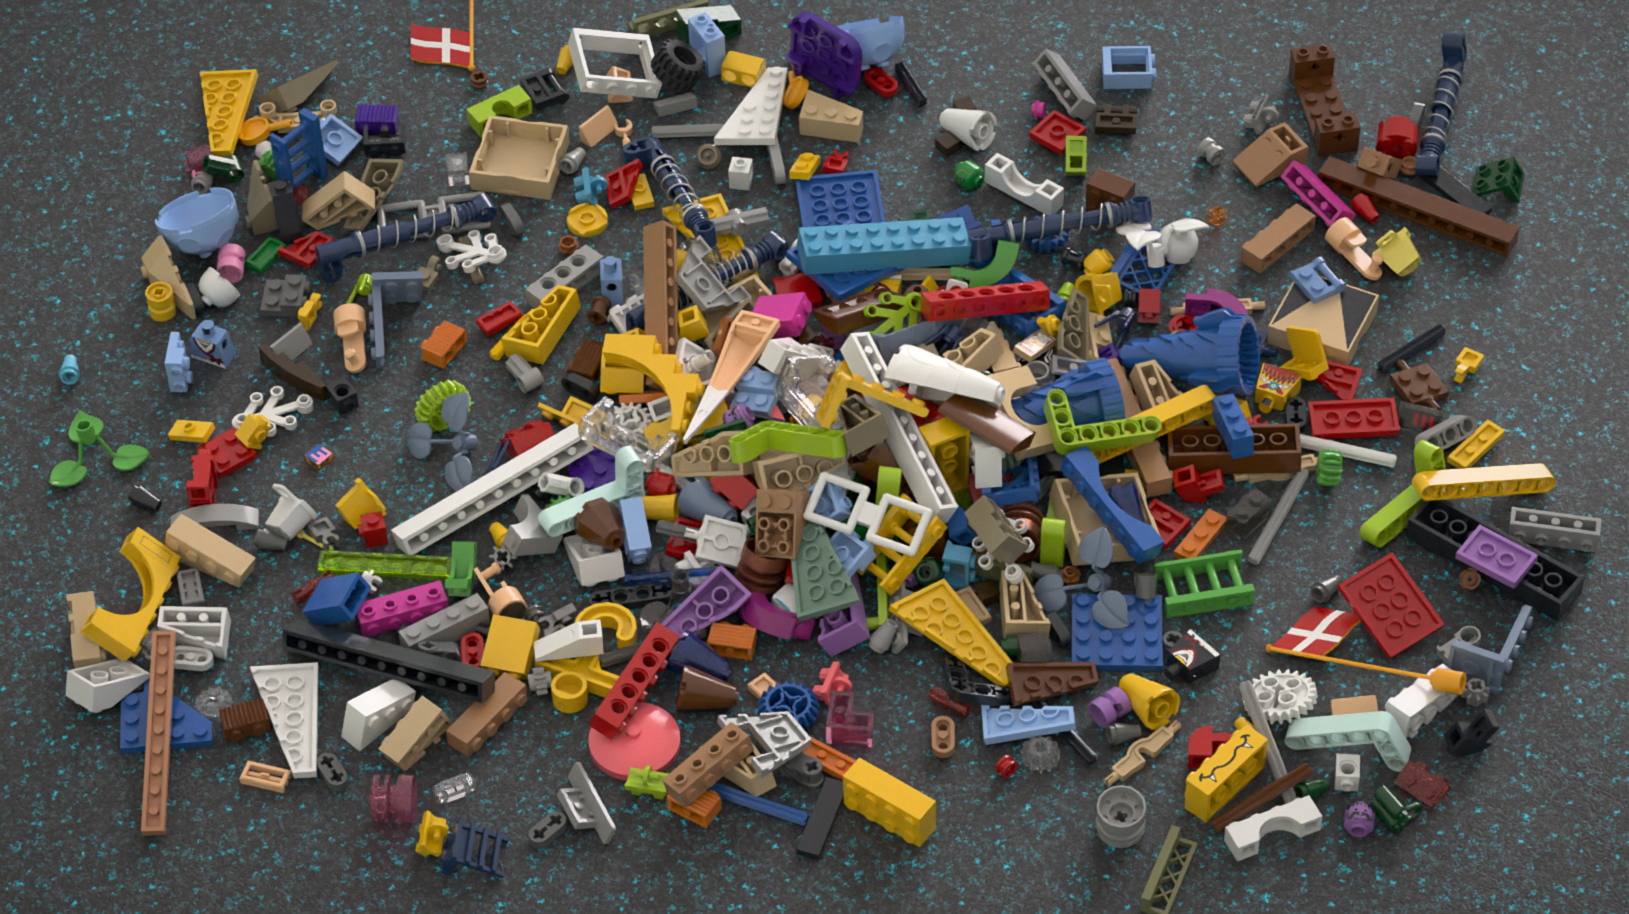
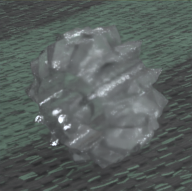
(1040, 753)

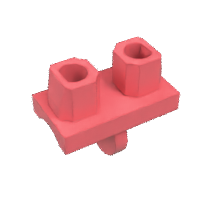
(833, 680)

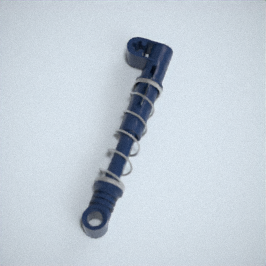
(1449, 82)
(665, 168)
(985, 238)
(330, 255)

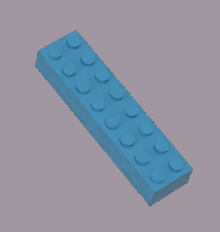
(883, 245)

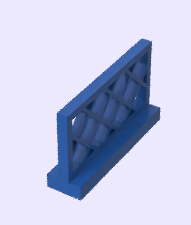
(1128, 259)

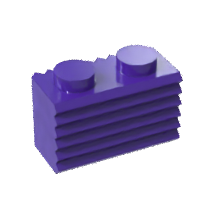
(375, 117)

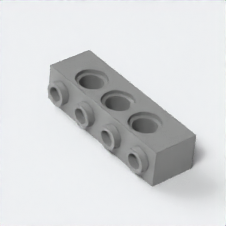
(572, 272)

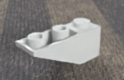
(575, 640)

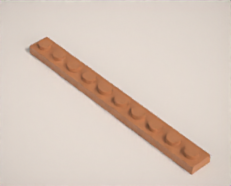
(158, 733)

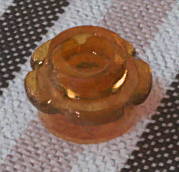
(1217, 215)

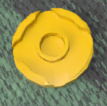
(587, 220)

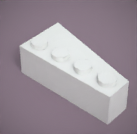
(1418, 705)

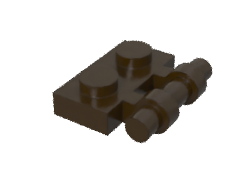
(1116, 119)

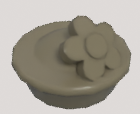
(708, 156)

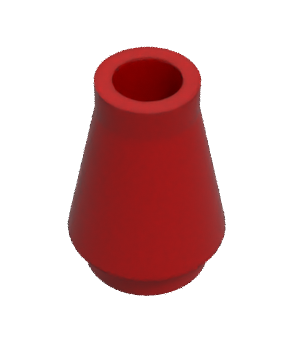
(1365, 207)

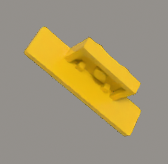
(571, 414)

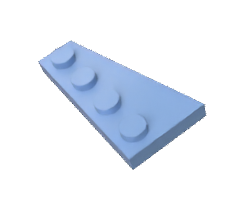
(1014, 724)

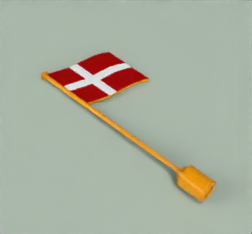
(443, 45)
(1325, 628)

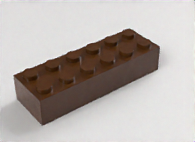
(1275, 450)

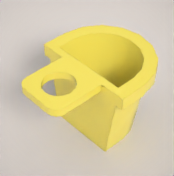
(1398, 252)

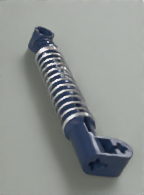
(750, 258)

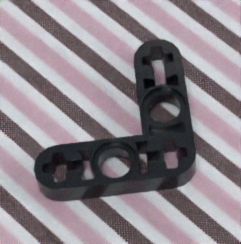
(969, 691)

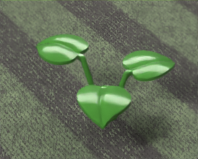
(85, 431)

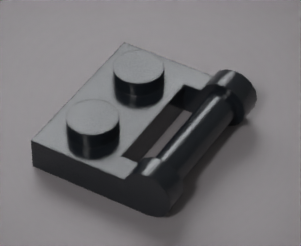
(538, 90)

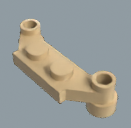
(268, 111)

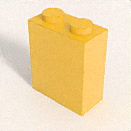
(510, 646)

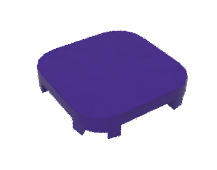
(825, 53)

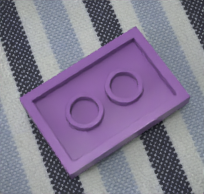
(1496, 556)

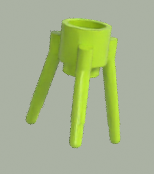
(363, 287)

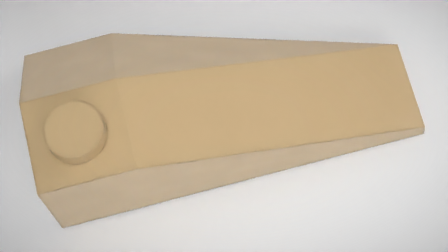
(160, 268)
(709, 459)
(793, 470)

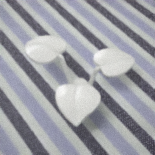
(1139, 236)

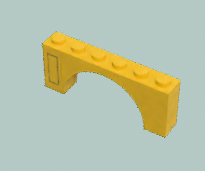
(155, 567)

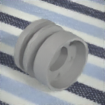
(1121, 816)

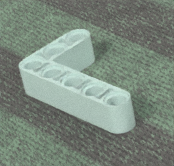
(627, 484)
(1352, 729)

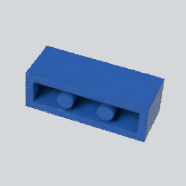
(1233, 426)

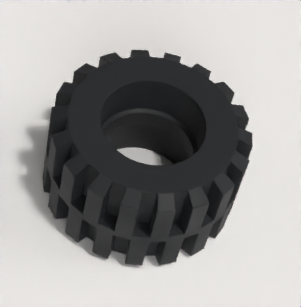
(678, 65)

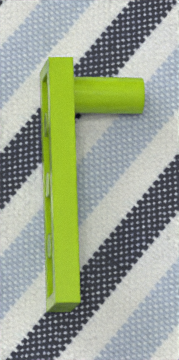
(883, 598)

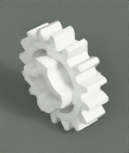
(631, 417)

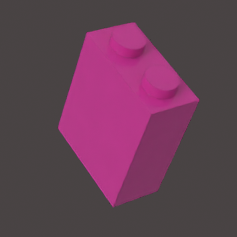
(789, 308)

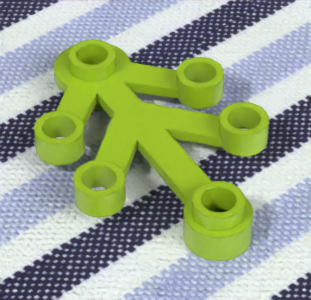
(895, 317)

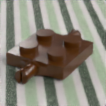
(1418, 385)

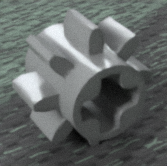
(496, 557)
(539, 680)
(1476, 692)

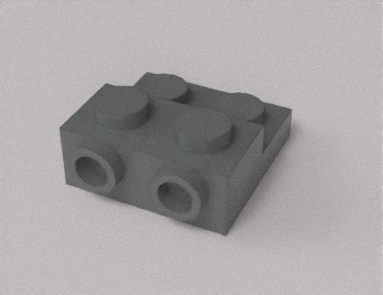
(285, 296)

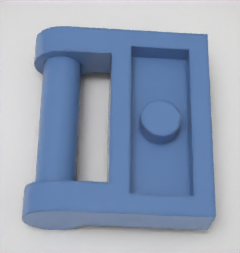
(1313, 284)

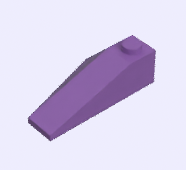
(711, 601)

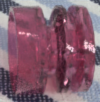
(394, 799)

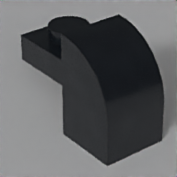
(1472, 737)

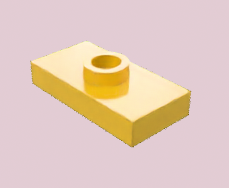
(642, 194)
(191, 431)

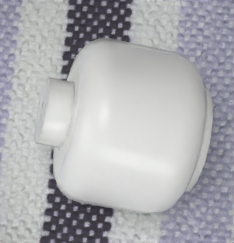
(262, 147)

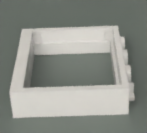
(618, 43)

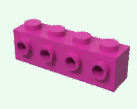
(1316, 194)
(401, 607)

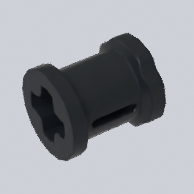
(1073, 258)

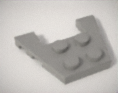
(702, 284)
(777, 734)

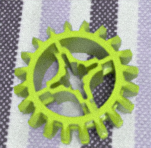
(430, 406)

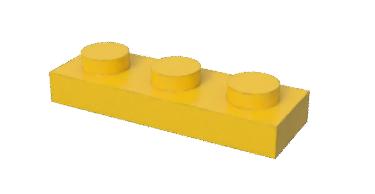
(1476, 445)

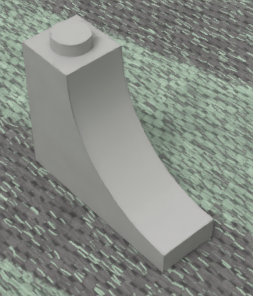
(528, 535)

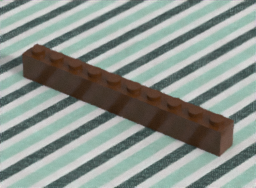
(1420, 206)

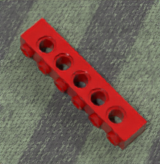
(985, 301)
(633, 682)

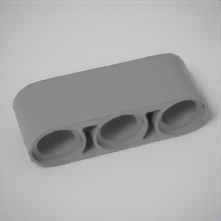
(1454, 431)

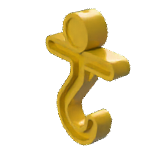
(577, 677)

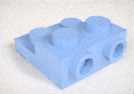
(338, 139)
(177, 365)
(757, 391)
(832, 502)
(852, 551)

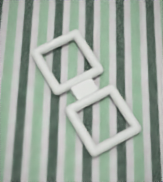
(867, 514)

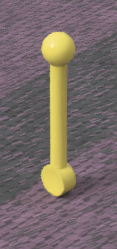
(301, 534)

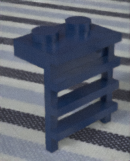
(460, 844)

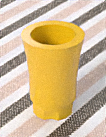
(661, 507)

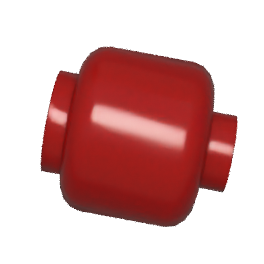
(661, 484)

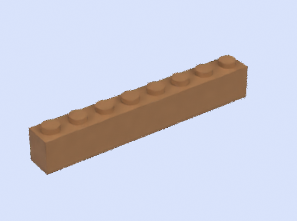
(660, 287)
(1147, 458)

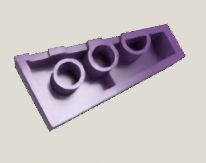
(844, 627)

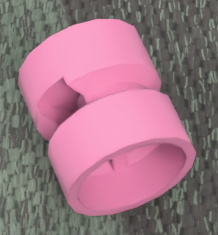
(231, 262)

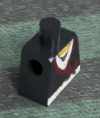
(1191, 658)

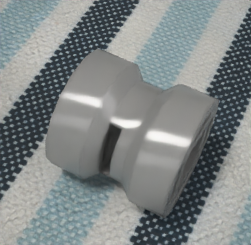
(1209, 150)

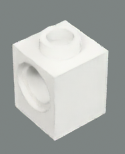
(740, 173)
(1347, 772)

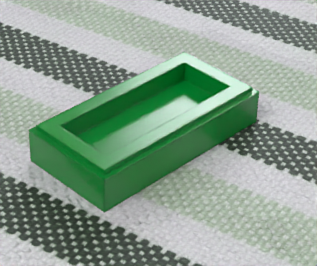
(264, 255)

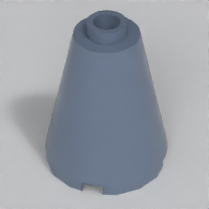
(701, 499)

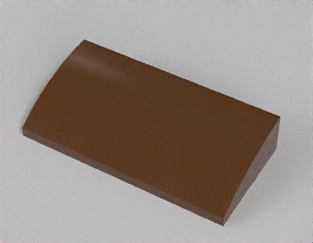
(849, 313)
(988, 423)

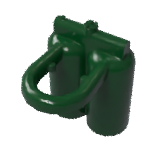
(1392, 810)

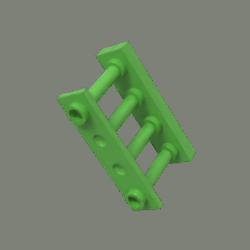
(1204, 601)

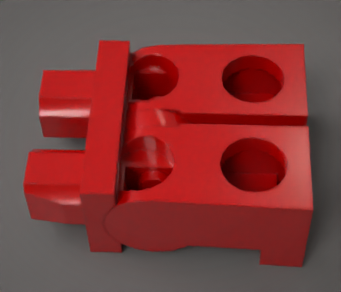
(202, 488)

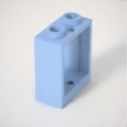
(708, 42)
(1128, 55)
(637, 538)

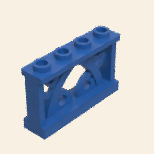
(1018, 321)
(1019, 489)

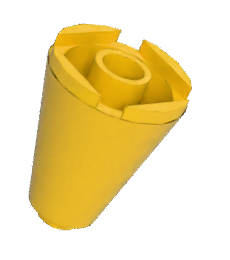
(1150, 700)

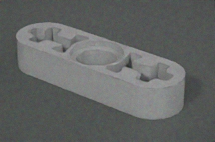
(776, 163)

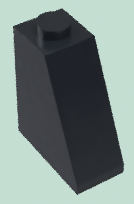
(285, 211)

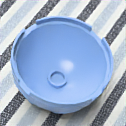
(877, 39)
(199, 222)

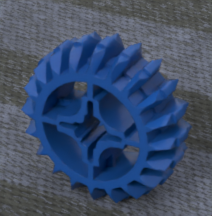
(792, 698)

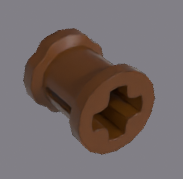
(600, 307)

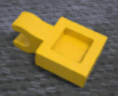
(1467, 362)

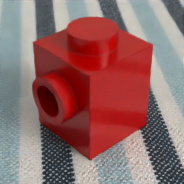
(373, 529)

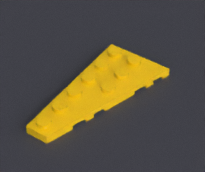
(226, 104)
(715, 208)
(950, 623)

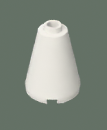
(970, 126)

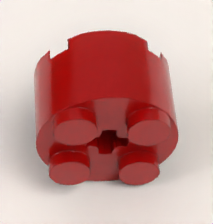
(1397, 137)

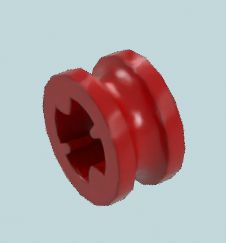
(1006, 766)

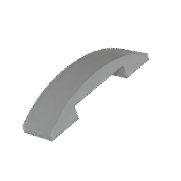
(222, 515)

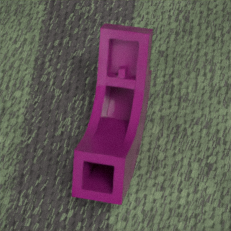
(1214, 299)
(773, 620)

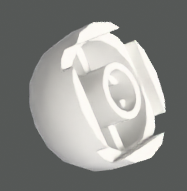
(1181, 245)
(217, 289)

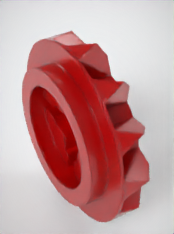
(1177, 321)

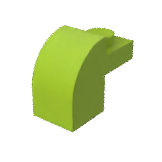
(1076, 155)

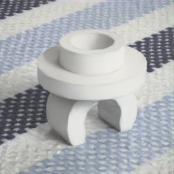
(372, 579)

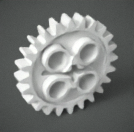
(1295, 698)

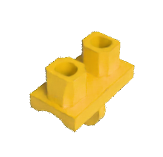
(431, 835)

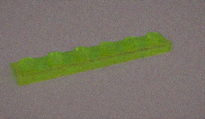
(385, 564)

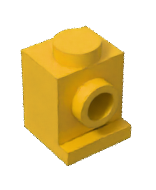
(253, 430)

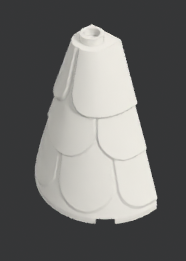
(941, 378)

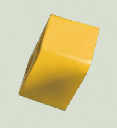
(742, 69)

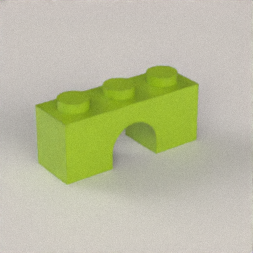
(510, 102)

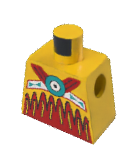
(1276, 387)

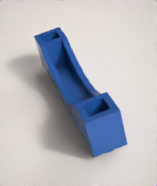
(1136, 536)

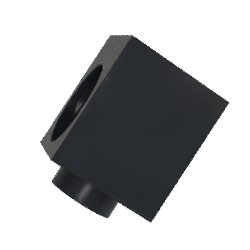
(342, 396)

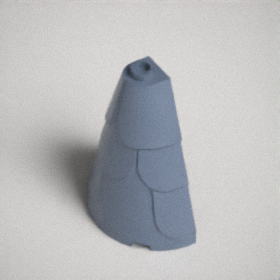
(915, 335)

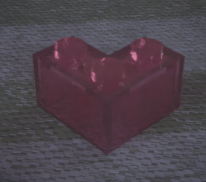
(848, 726)

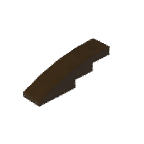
(295, 375)

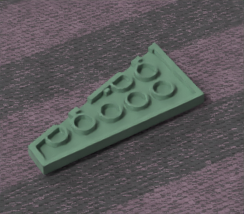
(819, 576)

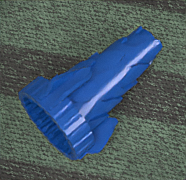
(1217, 354)
(1090, 391)

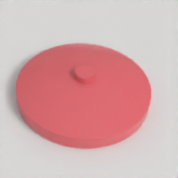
(647, 739)

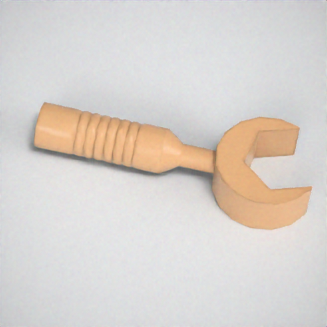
(624, 132)

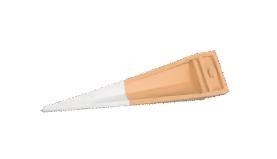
(742, 347)

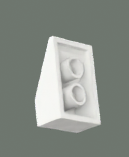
(593, 562)
(103, 683)

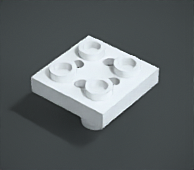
(696, 358)

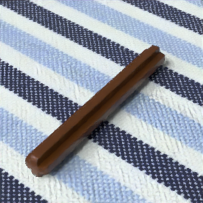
(1261, 797)

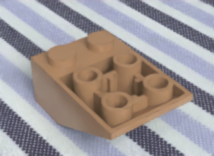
(1271, 155)
(780, 522)

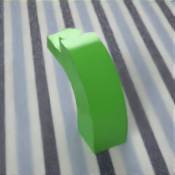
(999, 267)
(462, 565)

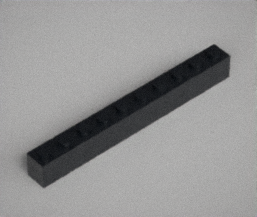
(389, 660)

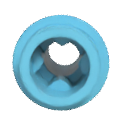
(69, 370)

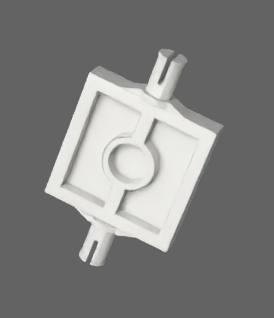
(719, 541)

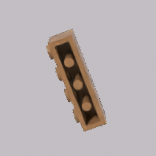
(708, 764)

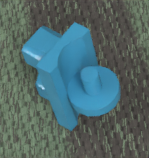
(590, 187)

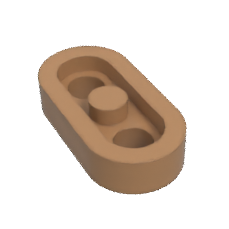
(943, 739)

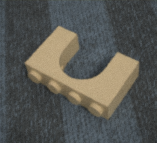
(1019, 383)

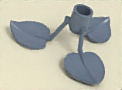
(455, 412)
(1112, 607)

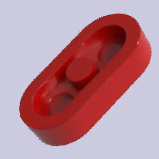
(881, 82)
(472, 655)

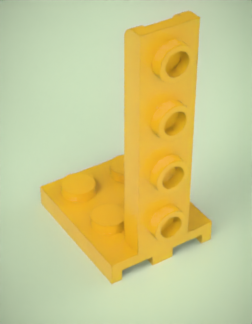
(837, 394)

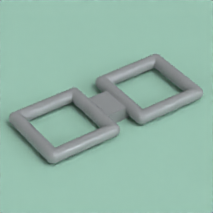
(426, 211)

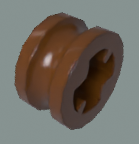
(479, 79)

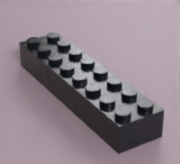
(1446, 527)

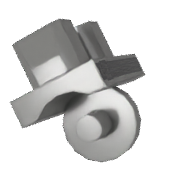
(1260, 115)

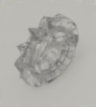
(211, 709)

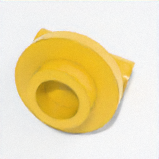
(1049, 324)

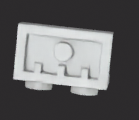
(618, 313)

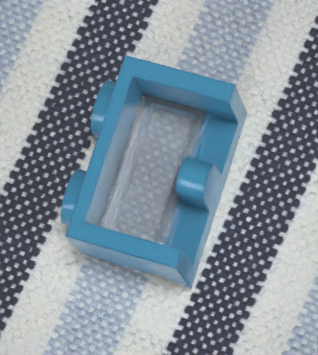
(959, 565)

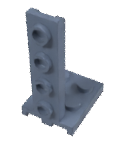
(390, 288)
(1486, 664)

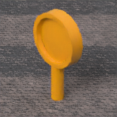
(795, 91)
(258, 129)

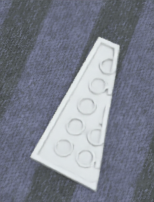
(758, 114)
(292, 706)

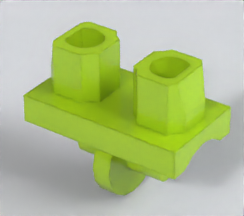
(646, 781)

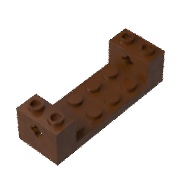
(1321, 102)

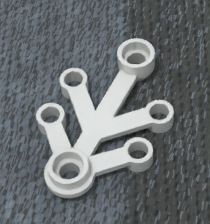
(493, 254)
(303, 405)
(1018, 576)

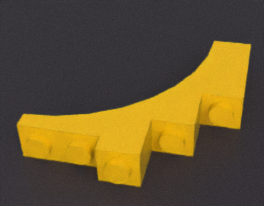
(646, 356)

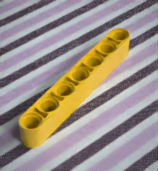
(1172, 415)
(1483, 482)

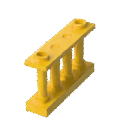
(891, 526)

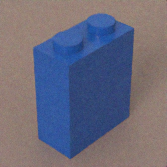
(336, 599)

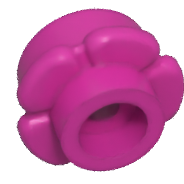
(1038, 109)

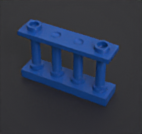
(313, 150)

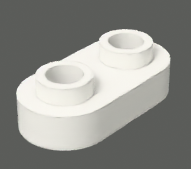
(193, 658)

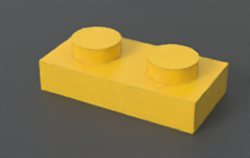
(804, 166)

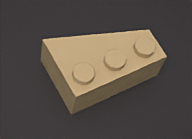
(830, 119)
(1152, 384)
(1020, 608)
(747, 778)

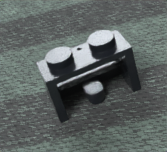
(385, 143)

